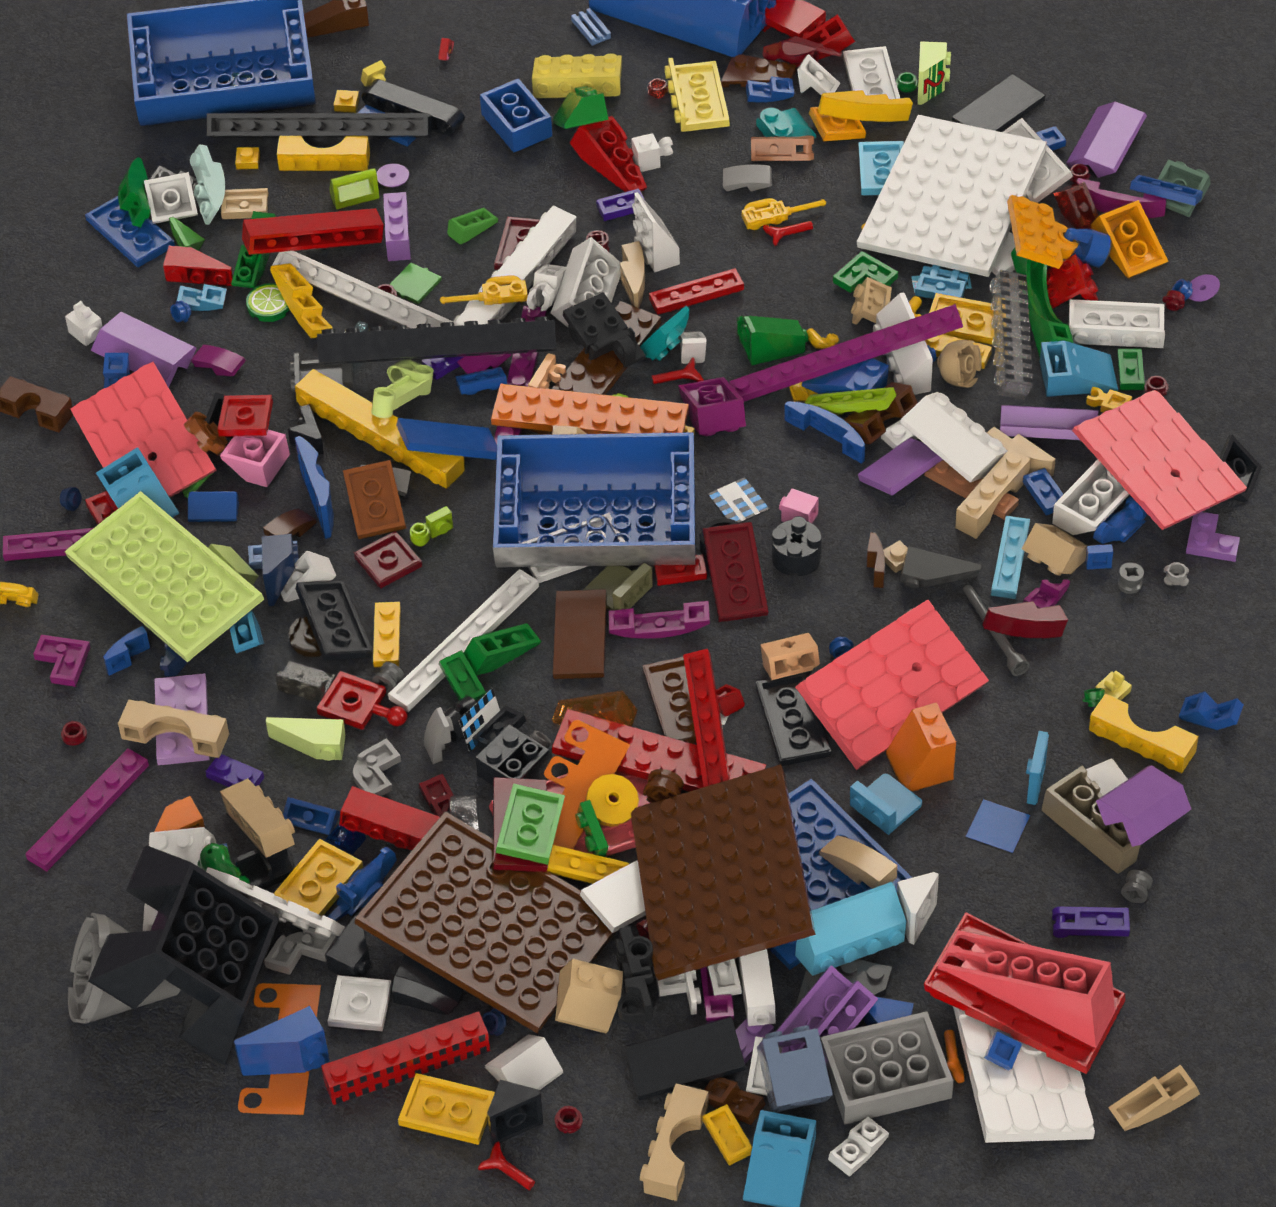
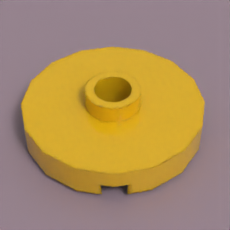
(609, 812)

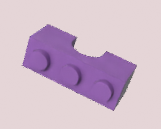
(396, 226)

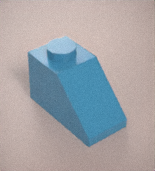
(246, 633)

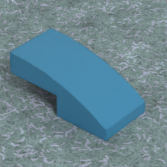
(203, 300)

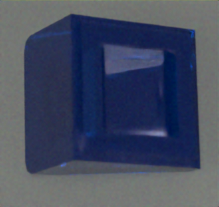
(345, 839)

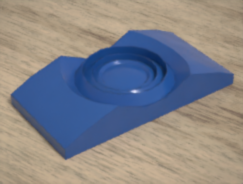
(316, 484)

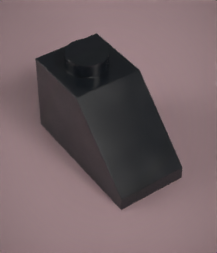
(349, 953)

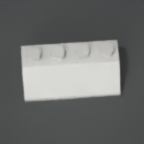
(587, 274)
(911, 363)
(954, 436)
(1089, 501)

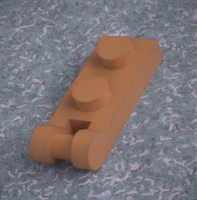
(781, 148)

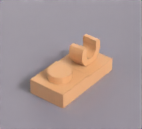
(547, 372)

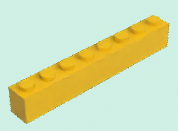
(354, 415)

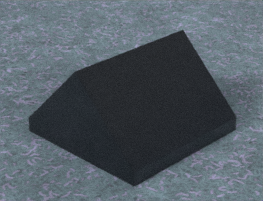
(1242, 465)
(513, 1111)

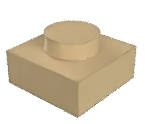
(895, 556)

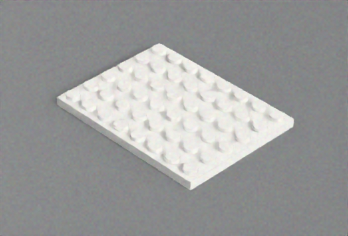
(951, 195)

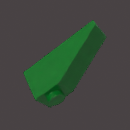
(497, 648)

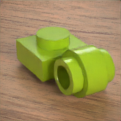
(435, 525)

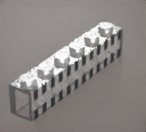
(1011, 334)

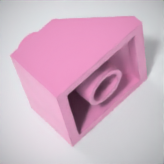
(257, 457)

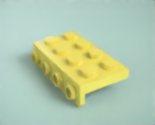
(561, 75)
(697, 95)

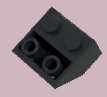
(509, 756)

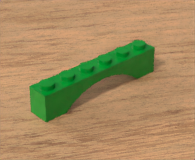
(1043, 321)

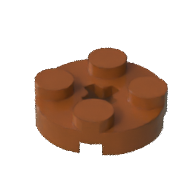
(205, 433)

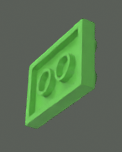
(530, 824)

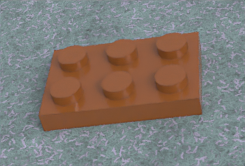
(374, 499)

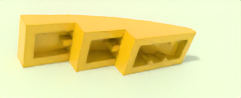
(864, 107)
(299, 299)

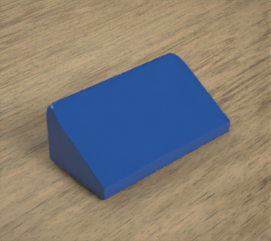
(213, 506)
(310, 816)

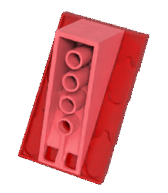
(1031, 992)

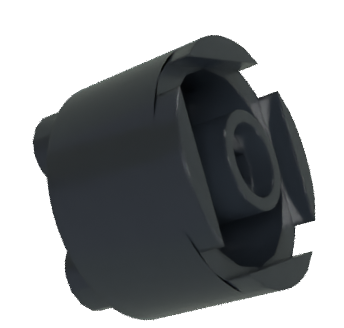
(796, 547)

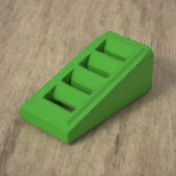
(470, 225)

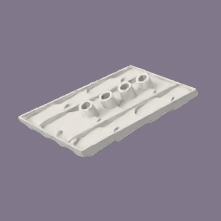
(1031, 1100)

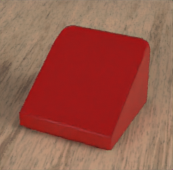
(729, 699)

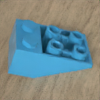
(1075, 369)
(130, 476)
(779, 1159)

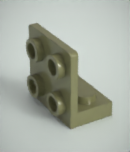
(623, 585)

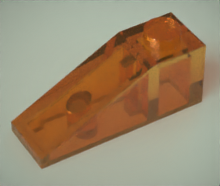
(609, 706)

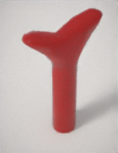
(778, 232)
(687, 372)
(498, 1161)

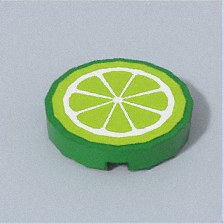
(266, 303)

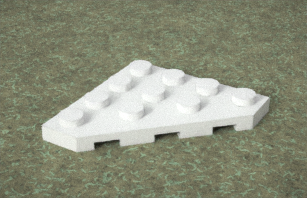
(290, 911)

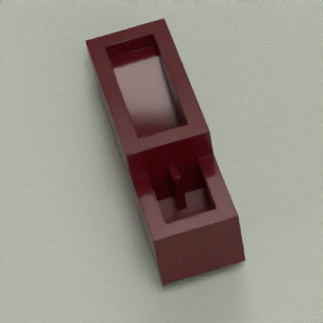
(1026, 620)

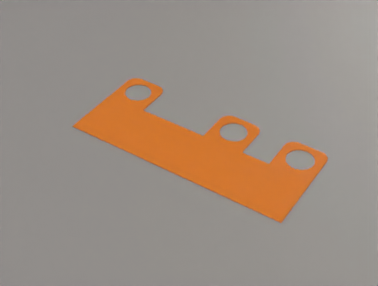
(601, 757)
(285, 1091)

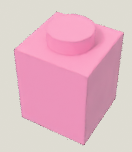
(799, 504)

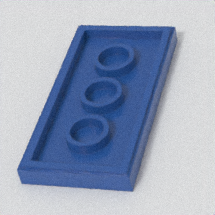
(135, 243)
(447, 438)

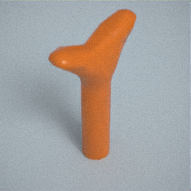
(952, 1057)

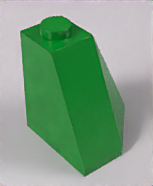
(770, 338)

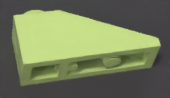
(313, 737)

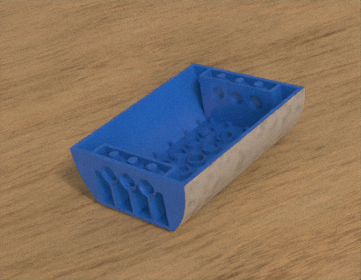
(581, 479)

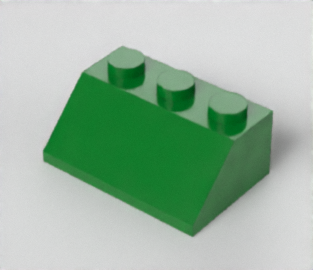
(581, 108)

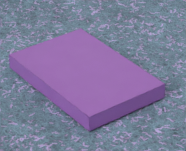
(900, 466)

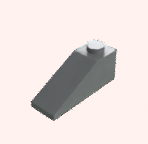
(928, 569)

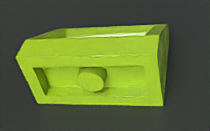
(354, 188)

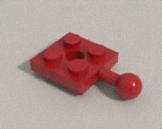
(358, 713)

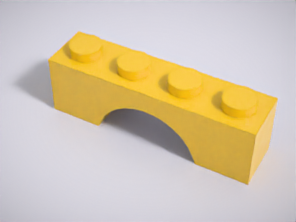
(348, 155)
(1170, 747)

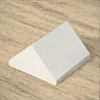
(170, 197)
(917, 901)
(526, 1063)

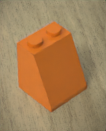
(923, 749)

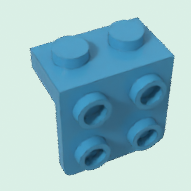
(884, 802)

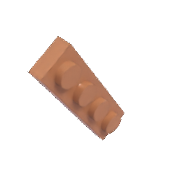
(952, 480)

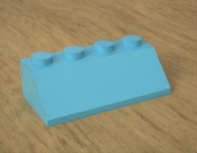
(853, 929)

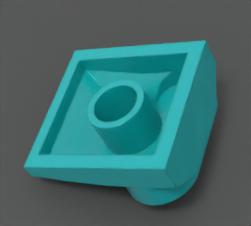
(783, 123)
(666, 336)

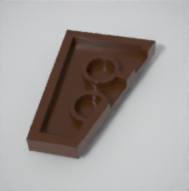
(755, 69)

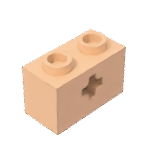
(790, 656)

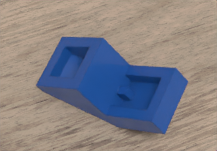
(1206, 712)

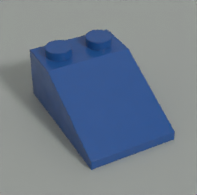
(859, 376)
(284, 1046)

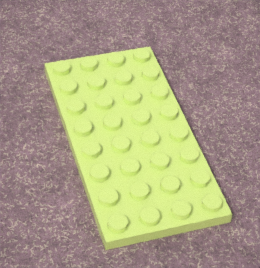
(164, 576)

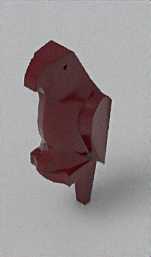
(795, 50)

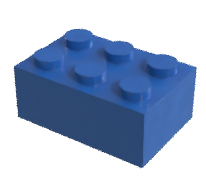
(516, 115)

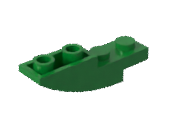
(133, 193)
(250, 267)

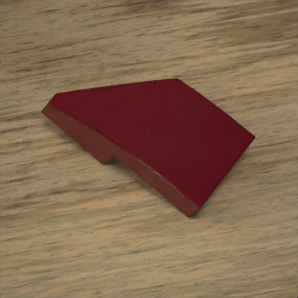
(437, 794)

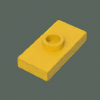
(727, 1134)

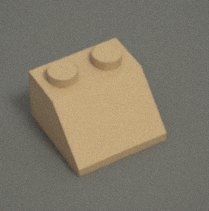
(1055, 548)
(588, 995)

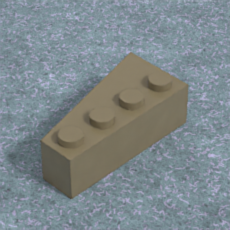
(1074, 808)

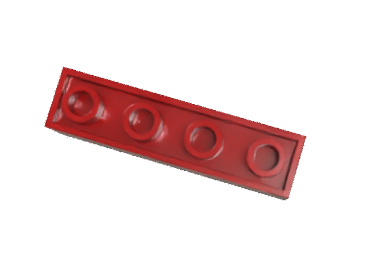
(385, 819)

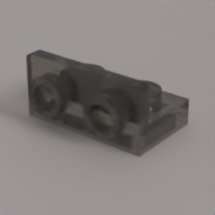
(304, 681)

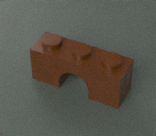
(51, 408)
(870, 422)

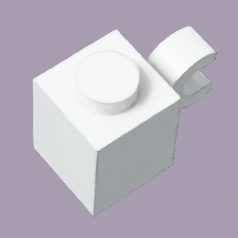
(648, 151)
(83, 323)

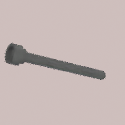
(1016, 662)

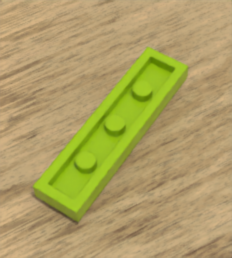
(854, 400)

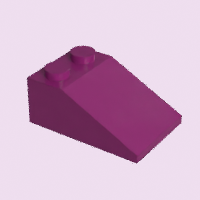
(713, 406)

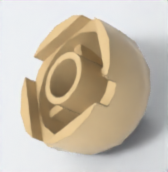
(959, 363)

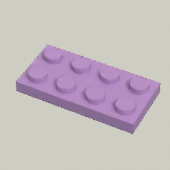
(186, 694)

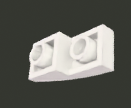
(859, 1146)

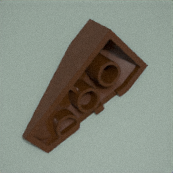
(336, 17)

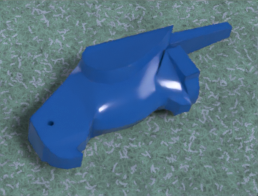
(1121, 524)
(363, 885)

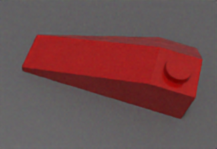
(606, 150)

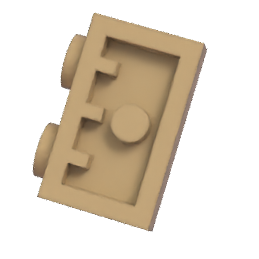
(869, 300)

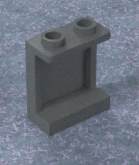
(338, 372)

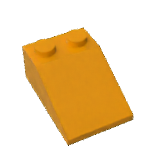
(1132, 238)

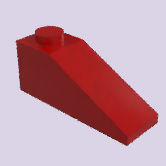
(832, 35)

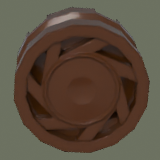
(662, 785)

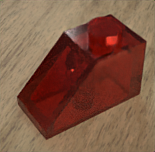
(1077, 205)

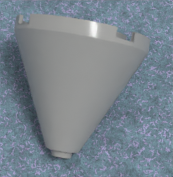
(86, 1000)

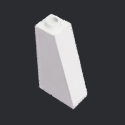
(757, 988)

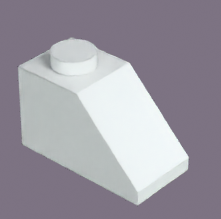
(308, 568)

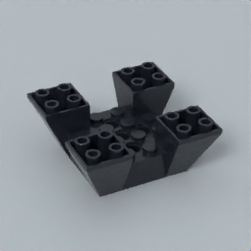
(200, 941)

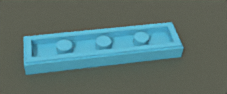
(1010, 557)

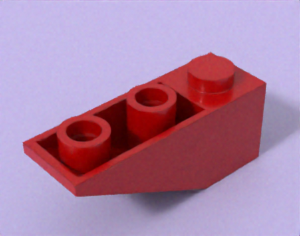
(193, 266)

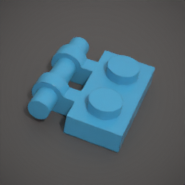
(941, 281)

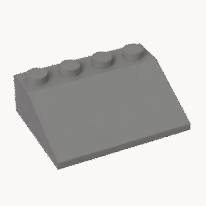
(887, 1067)

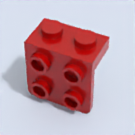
(1069, 281)

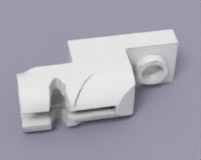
(545, 286)

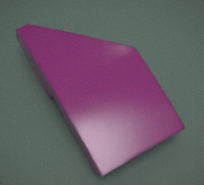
(1048, 593)

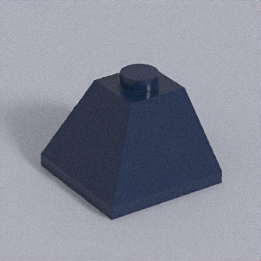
(277, 563)

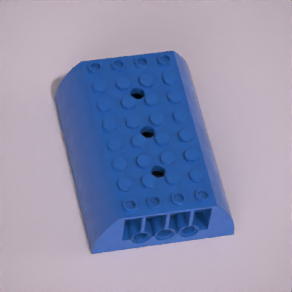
(712, 24)
(208, 43)

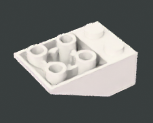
(655, 239)

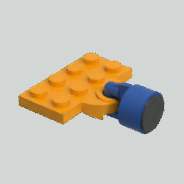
(1049, 242)

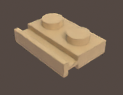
(242, 203)

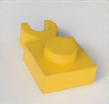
(1107, 401)

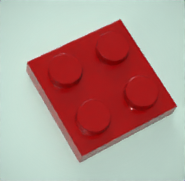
(245, 415)

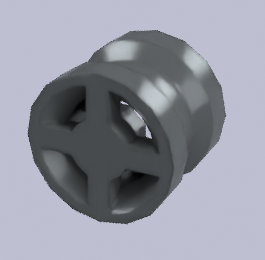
(1130, 578)
(389, 676)
(1136, 887)

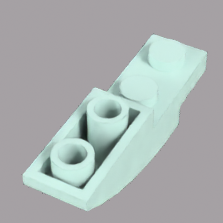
(211, 183)

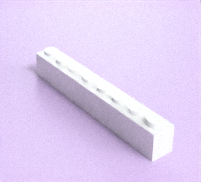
(530, 255)

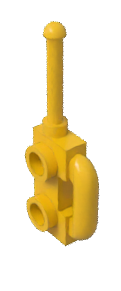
(771, 212)
(493, 293)
(16, 592)

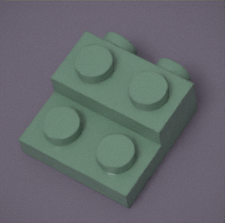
(1180, 174)

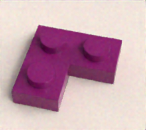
(67, 655)

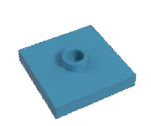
(1036, 767)

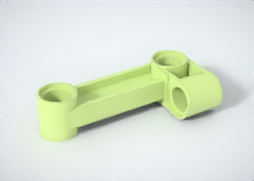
(408, 381)

